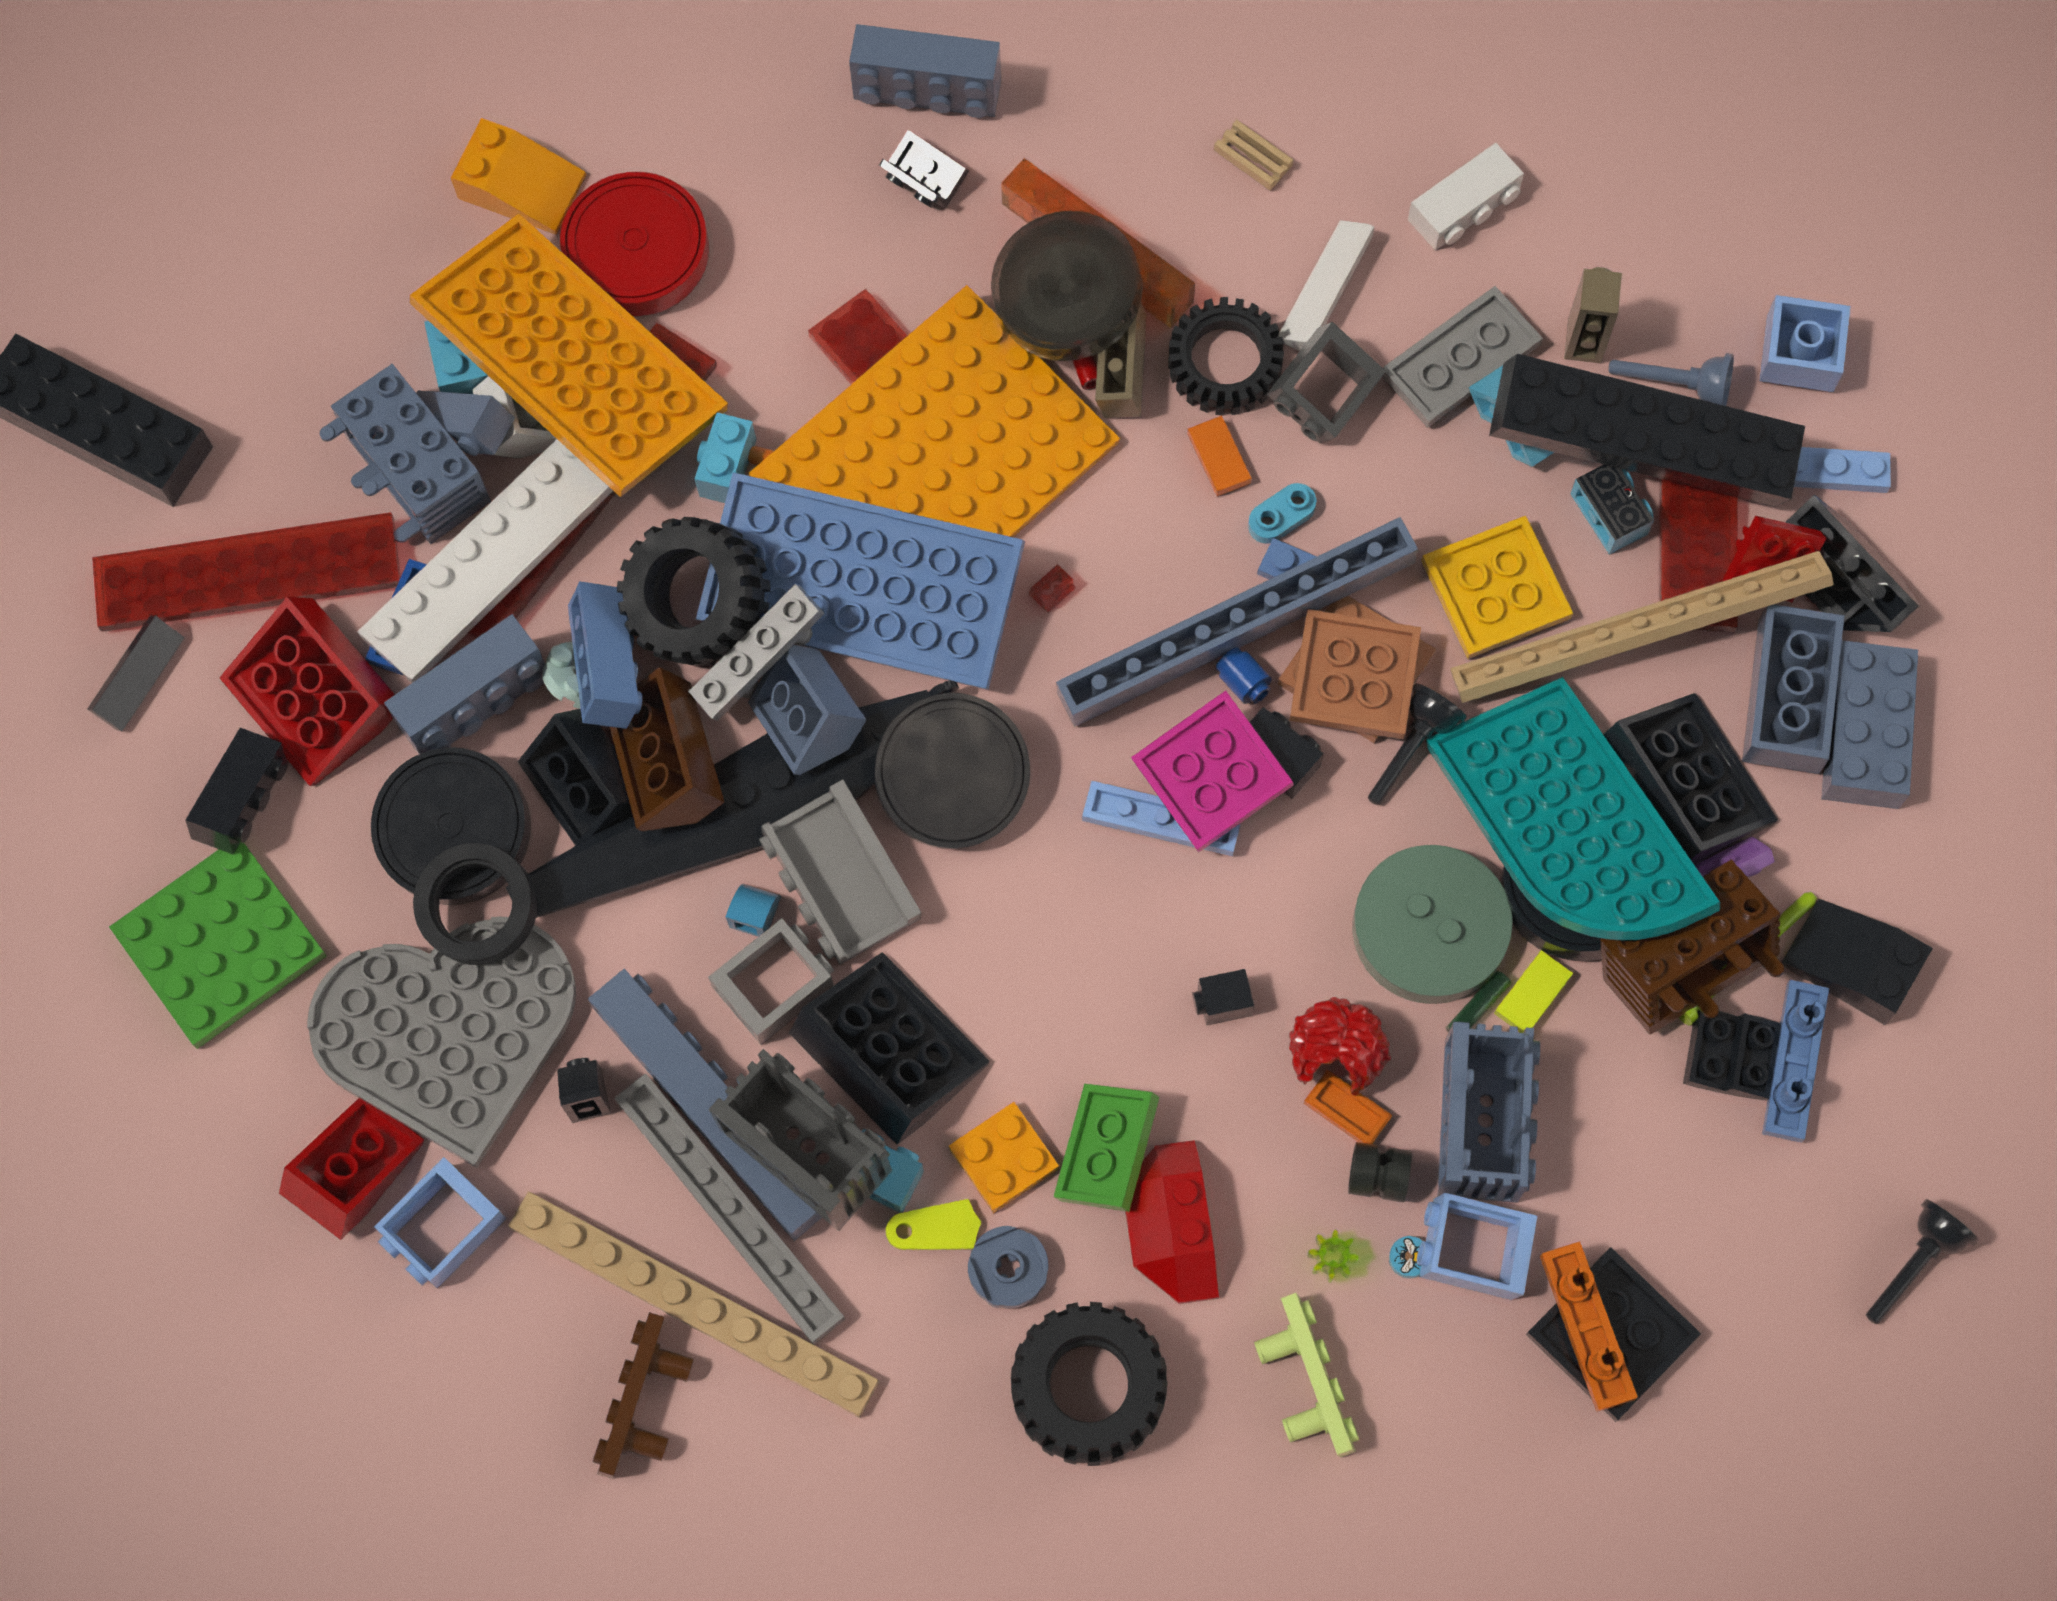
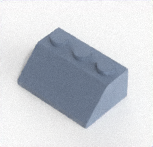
(806, 709)

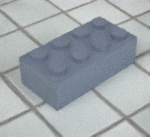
(925, 71)
(468, 687)
(1793, 688)
(1872, 726)

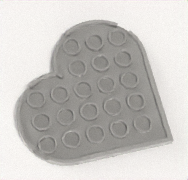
(443, 1038)

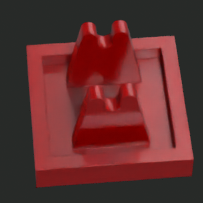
(1771, 543)

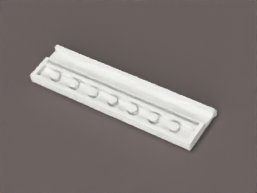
(484, 562)

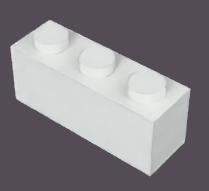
(1466, 197)

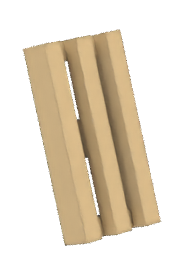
(1259, 143)

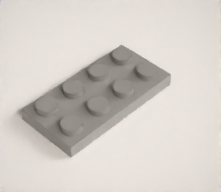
(1457, 354)

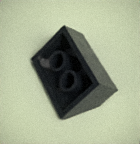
(577, 775)

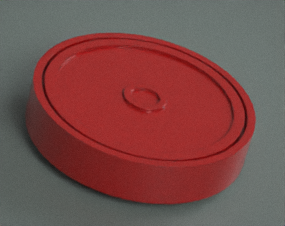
(638, 240)

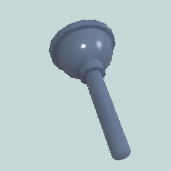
(1710, 380)

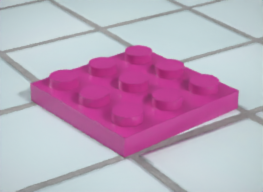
(1212, 771)

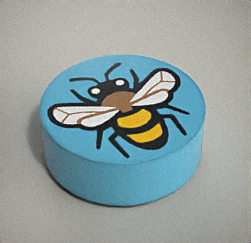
(1404, 1257)

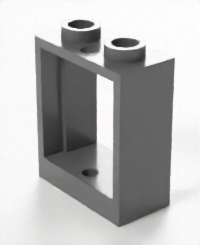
(1348, 358)

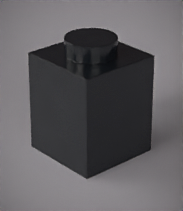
(1223, 997)

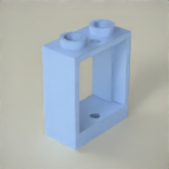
(415, 1199)
(1516, 1251)

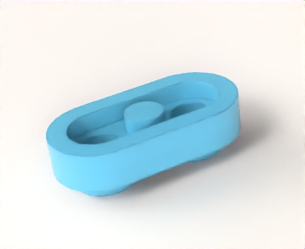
(1283, 511)

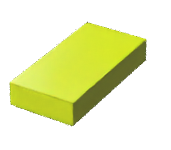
(1533, 992)

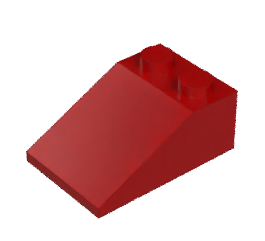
(349, 1167)

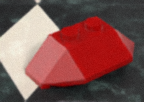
(1172, 1224)

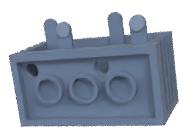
(407, 455)
(1498, 1067)

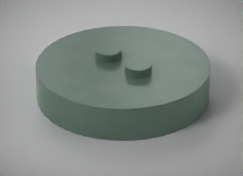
(1432, 924)

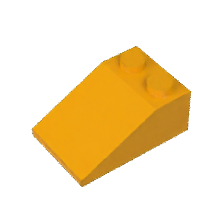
(516, 176)

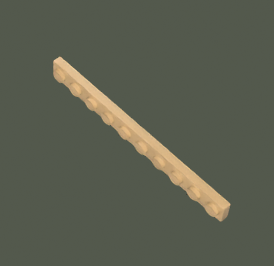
(1641, 626)
(694, 1304)

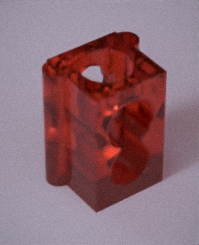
(1060, 591)

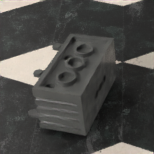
(775, 1101)

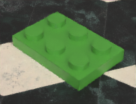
(1106, 1147)

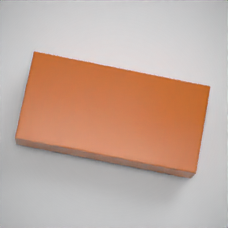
(1219, 456)
(1351, 1114)

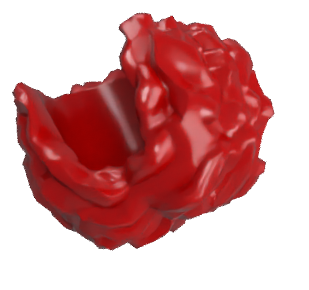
(1341, 1032)

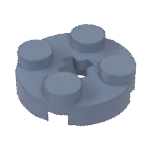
(1018, 1246)

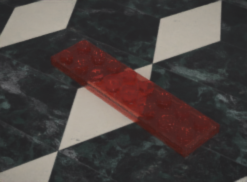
(246, 571)

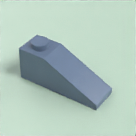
(471, 419)

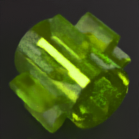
(1332, 1244)

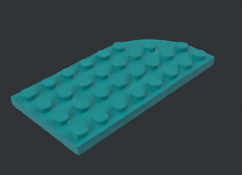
(1571, 819)

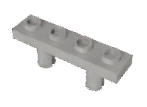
(756, 652)

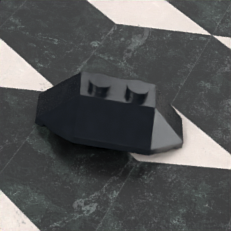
(1863, 581)

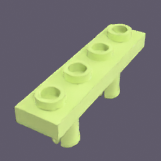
(1328, 1391)

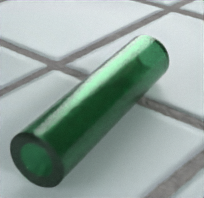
(1482, 1000)

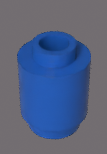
(1244, 676)

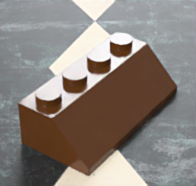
(667, 756)

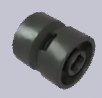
(1380, 1172)

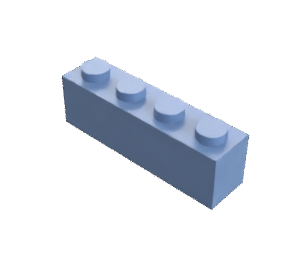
(603, 656)

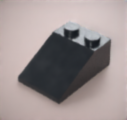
(1857, 959)

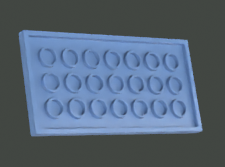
(887, 579)

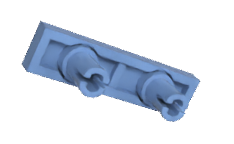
(1795, 1061)

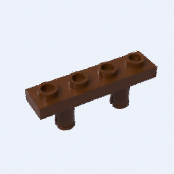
(623, 1433)

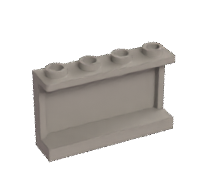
(840, 874)

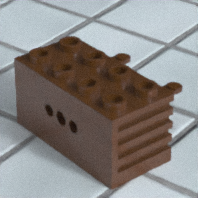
(1679, 964)

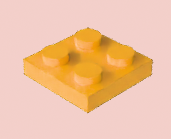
(1003, 1157)

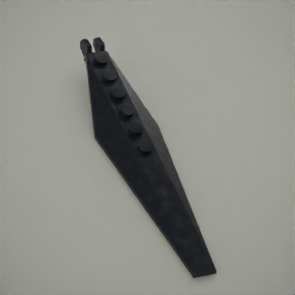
(755, 791)

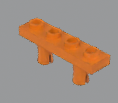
(1588, 1326)

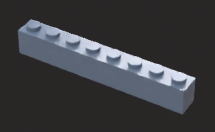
(692, 1086)

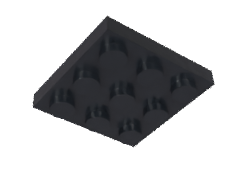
(1643, 1322)

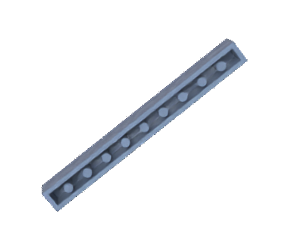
(1237, 621)

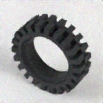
(1225, 317)

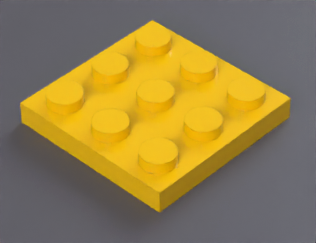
(1496, 587)

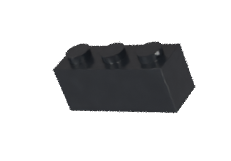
(237, 791)

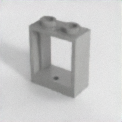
(766, 1027)

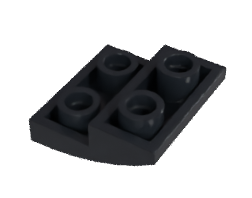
(1732, 1055)

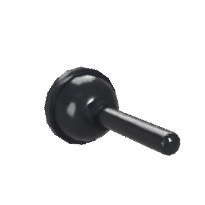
(1430, 715)
(1939, 1234)

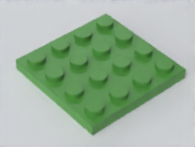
(217, 943)

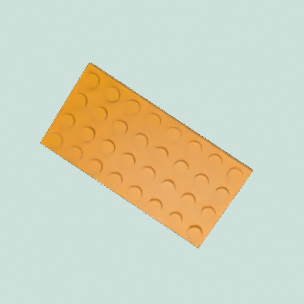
(569, 354)

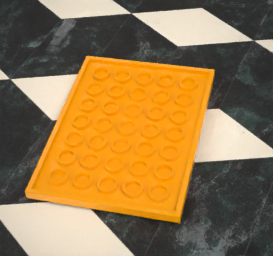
(949, 428)

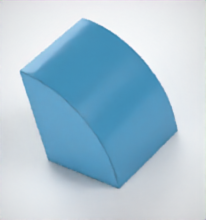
(752, 910)

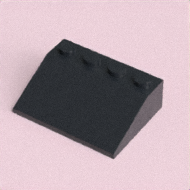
(1691, 776)
(887, 1047)

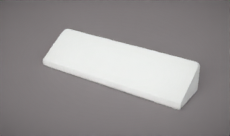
(1326, 282)

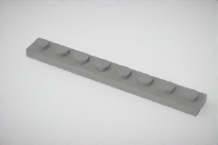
(730, 1209)

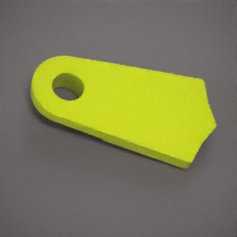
(936, 1227)

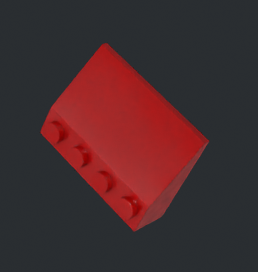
(309, 688)

